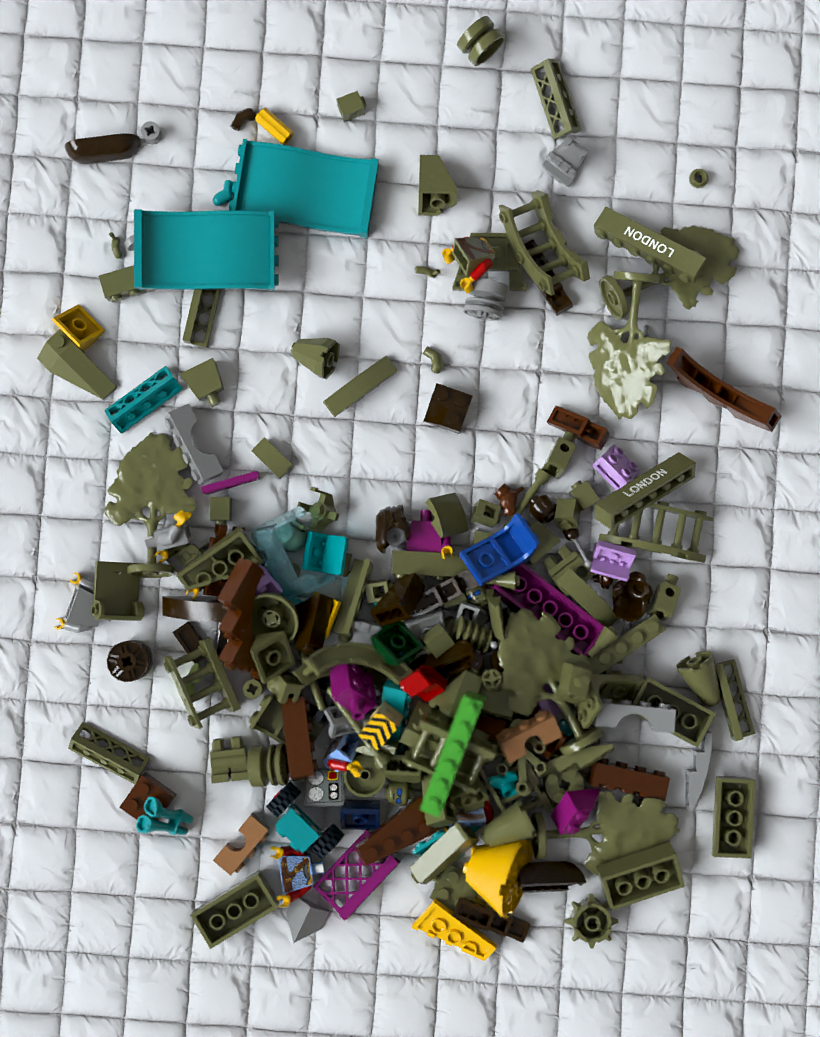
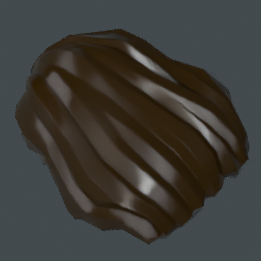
(388, 519)
(631, 597)

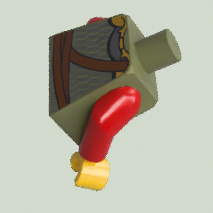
(474, 258)

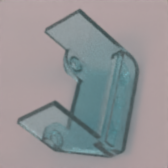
(268, 542)

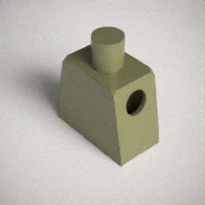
(205, 381)
(560, 455)
(546, 539)
(663, 604)
(573, 683)
(400, 771)

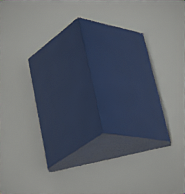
(360, 814)

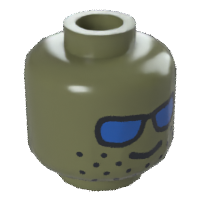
(477, 596)
(398, 793)

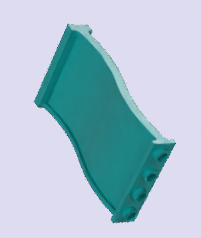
(305, 187)
(205, 250)

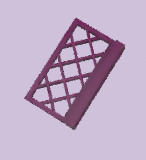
(364, 890)

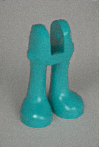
(155, 809)

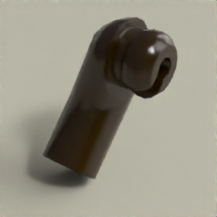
(241, 116)

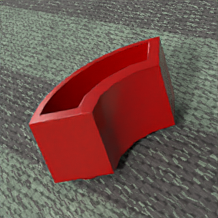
(423, 682)

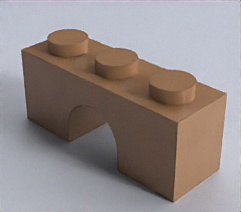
(513, 739)
(232, 858)

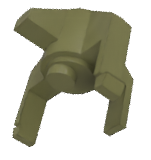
(322, 512)

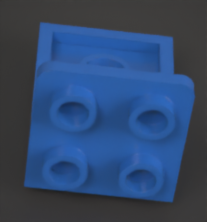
(501, 551)

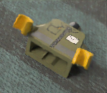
(181, 556)

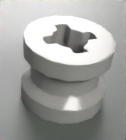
(151, 137)

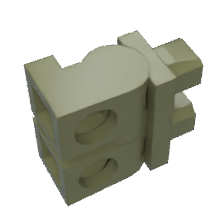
(570, 560)
(228, 758)

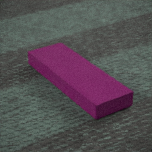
(230, 483)

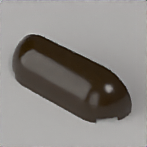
(103, 148)
(450, 662)
(549, 876)

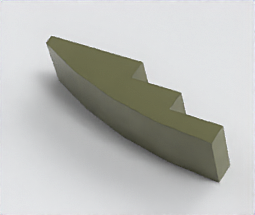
(360, 386)
(582, 758)

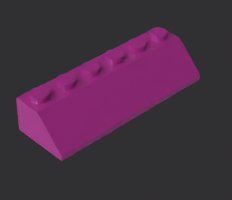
(540, 596)

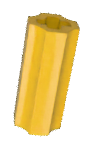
(274, 126)

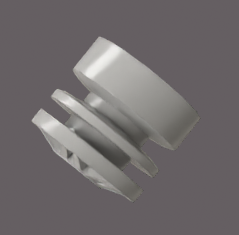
(484, 303)

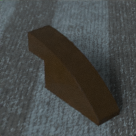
(200, 609)

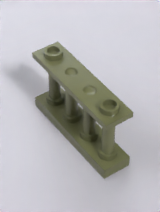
(220, 684)
(434, 726)

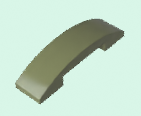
(586, 597)

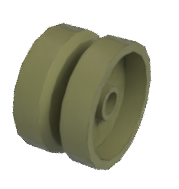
(480, 41)
(368, 784)

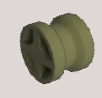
(491, 676)
(254, 686)

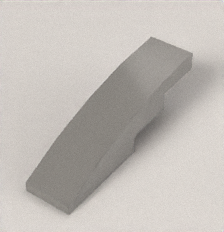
(696, 777)

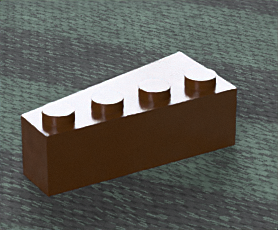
(298, 739)
(628, 779)
(395, 833)

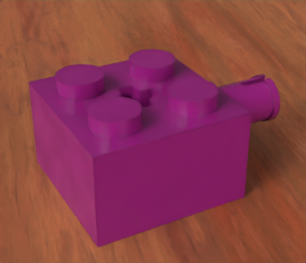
(353, 689)

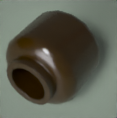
(542, 508)

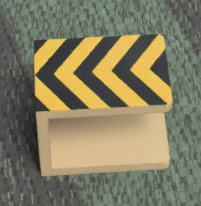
(381, 725)

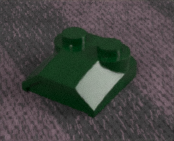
(396, 644)

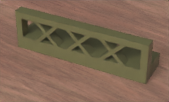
(560, 94)
(193, 317)
(353, 597)
(728, 701)
(108, 759)

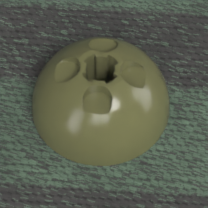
(274, 614)

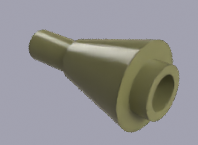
(508, 580)
(606, 638)

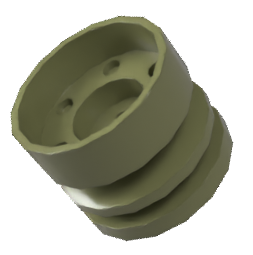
(268, 765)

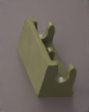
(284, 685)

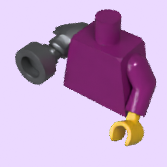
(422, 538)

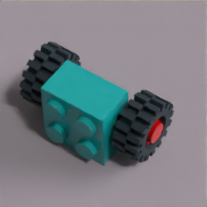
(299, 827)

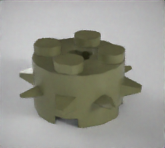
(556, 792)
(590, 932)

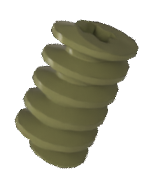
(472, 633)

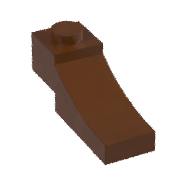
(580, 426)

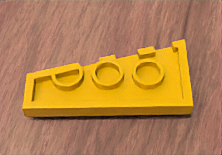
(439, 923)

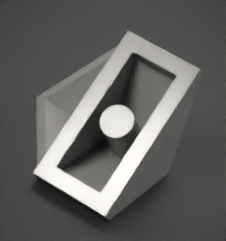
(472, 612)
(305, 918)

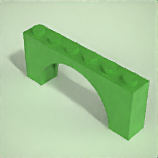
(452, 753)

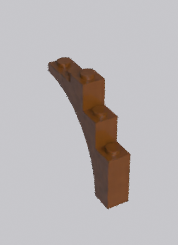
(720, 393)
(237, 623)

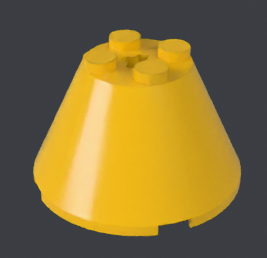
(495, 873)

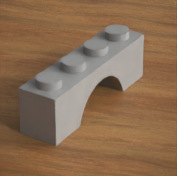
(203, 466)
(659, 718)

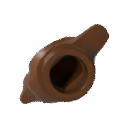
(508, 498)

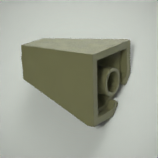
(435, 186)
(456, 687)

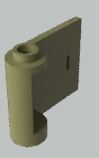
(116, 593)

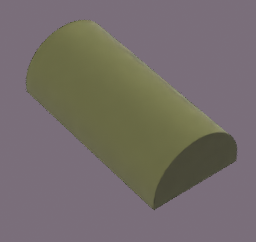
(733, 817)

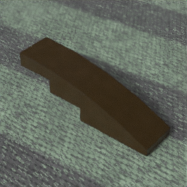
(559, 301)
(444, 592)
(488, 919)

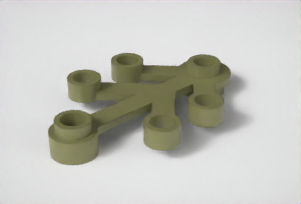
(522, 769)

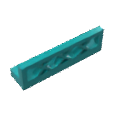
(144, 401)

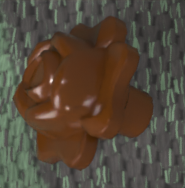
(603, 580)

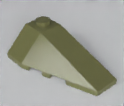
(69, 362)
(219, 560)

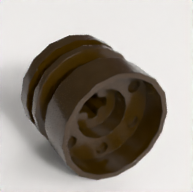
(140, 657)

